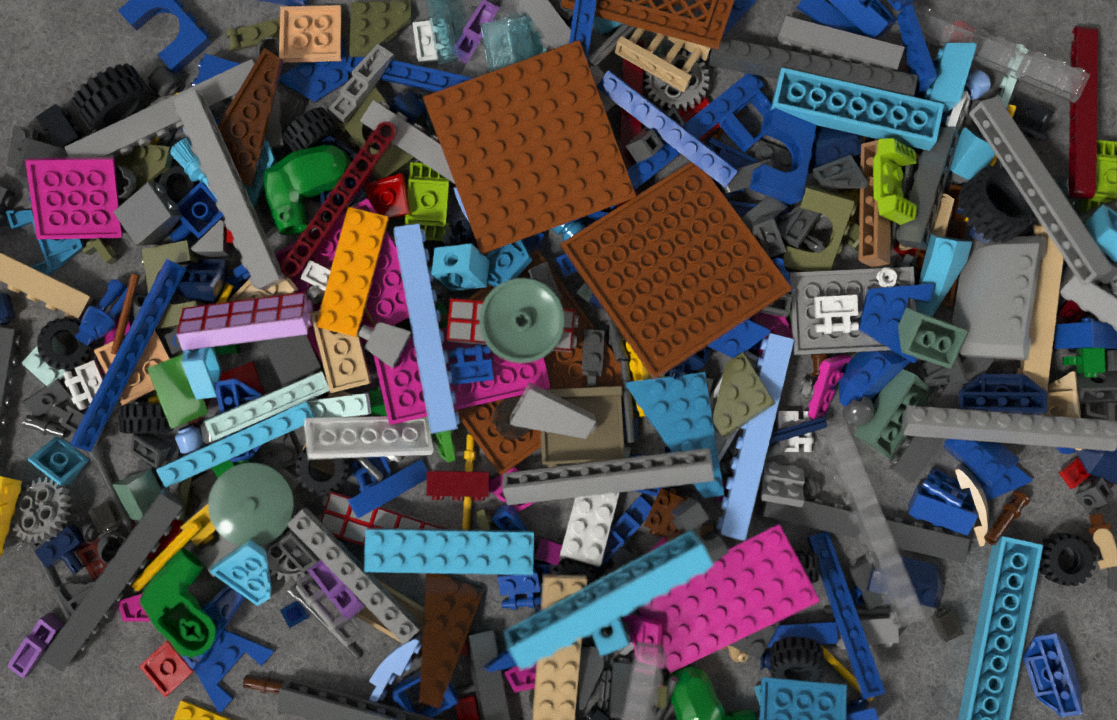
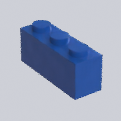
(935, 510)

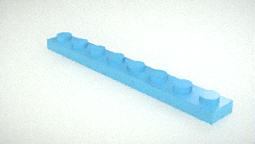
(235, 444)

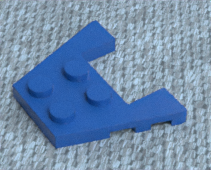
(884, 311)
(221, 658)

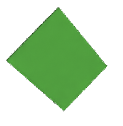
(176, 392)

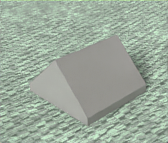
(214, 242)

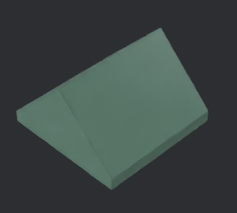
(138, 492)

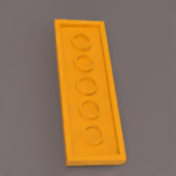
(352, 272)

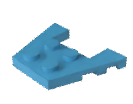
(55, 251)
(507, 263)

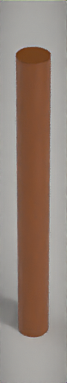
(125, 313)

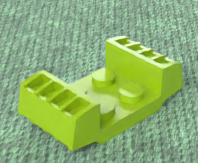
(1105, 175)
(888, 180)
(428, 200)

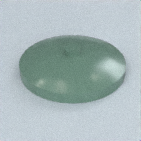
(521, 320)
(251, 504)

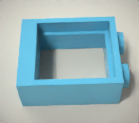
(202, 371)

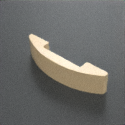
(966, 480)

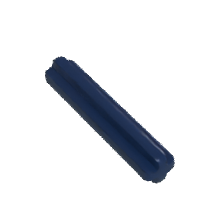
(798, 429)

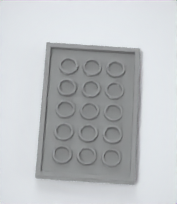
(836, 283)

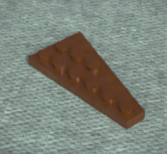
(249, 114)

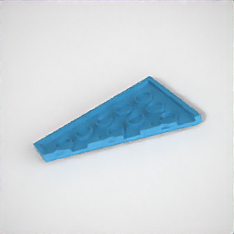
(682, 418)

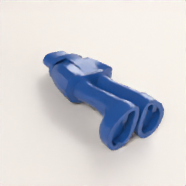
(96, 322)

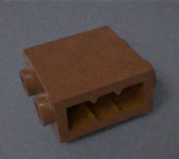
(660, 516)

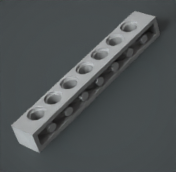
(352, 574)

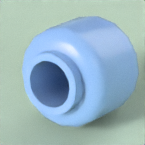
(977, 84)
(189, 439)

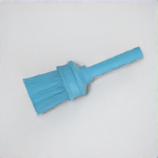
(189, 161)

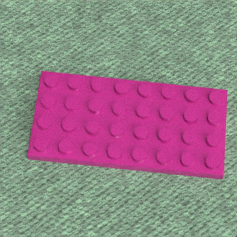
(404, 392)
(733, 599)

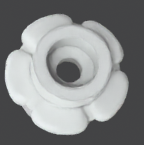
(887, 272)

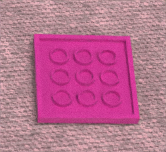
(74, 197)

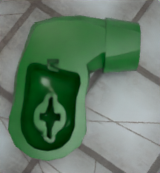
(301, 177)
(175, 609)
(696, 698)

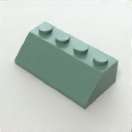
(886, 427)

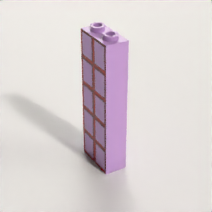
(244, 321)

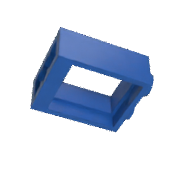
(736, 130)
(401, 698)

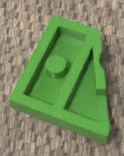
(445, 445)

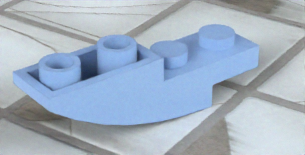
(393, 665)

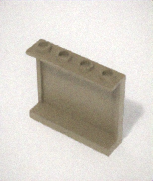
(603, 444)

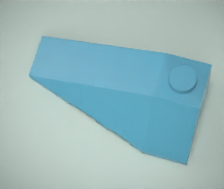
(941, 267)

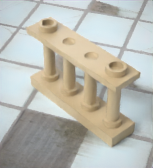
(662, 67)

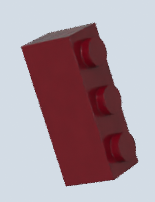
(458, 484)

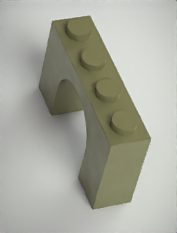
(394, 159)
(838, 210)
(153, 260)

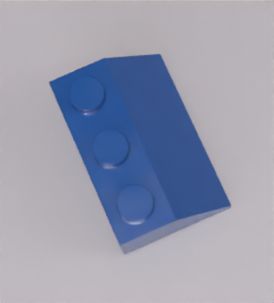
(984, 459)

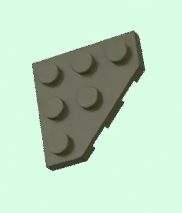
(376, 24)
(146, 163)
(740, 396)

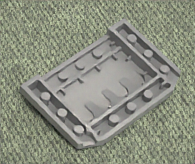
(998, 297)

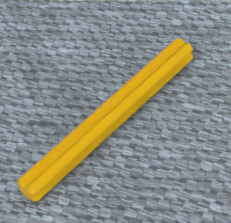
(168, 552)

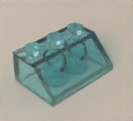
(506, 41)

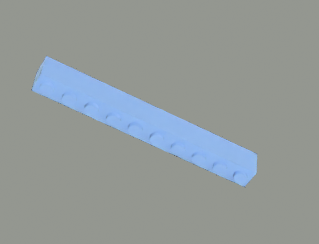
(425, 329)
(754, 442)

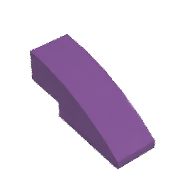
(472, 31)
(336, 590)
(35, 645)

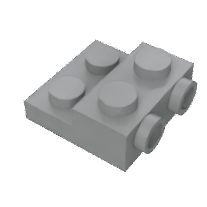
(782, 484)

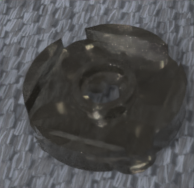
(503, 425)

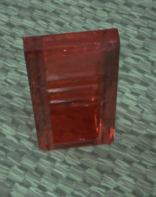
(85, 558)

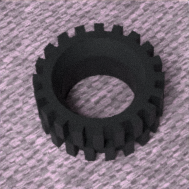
(111, 97)
(983, 214)

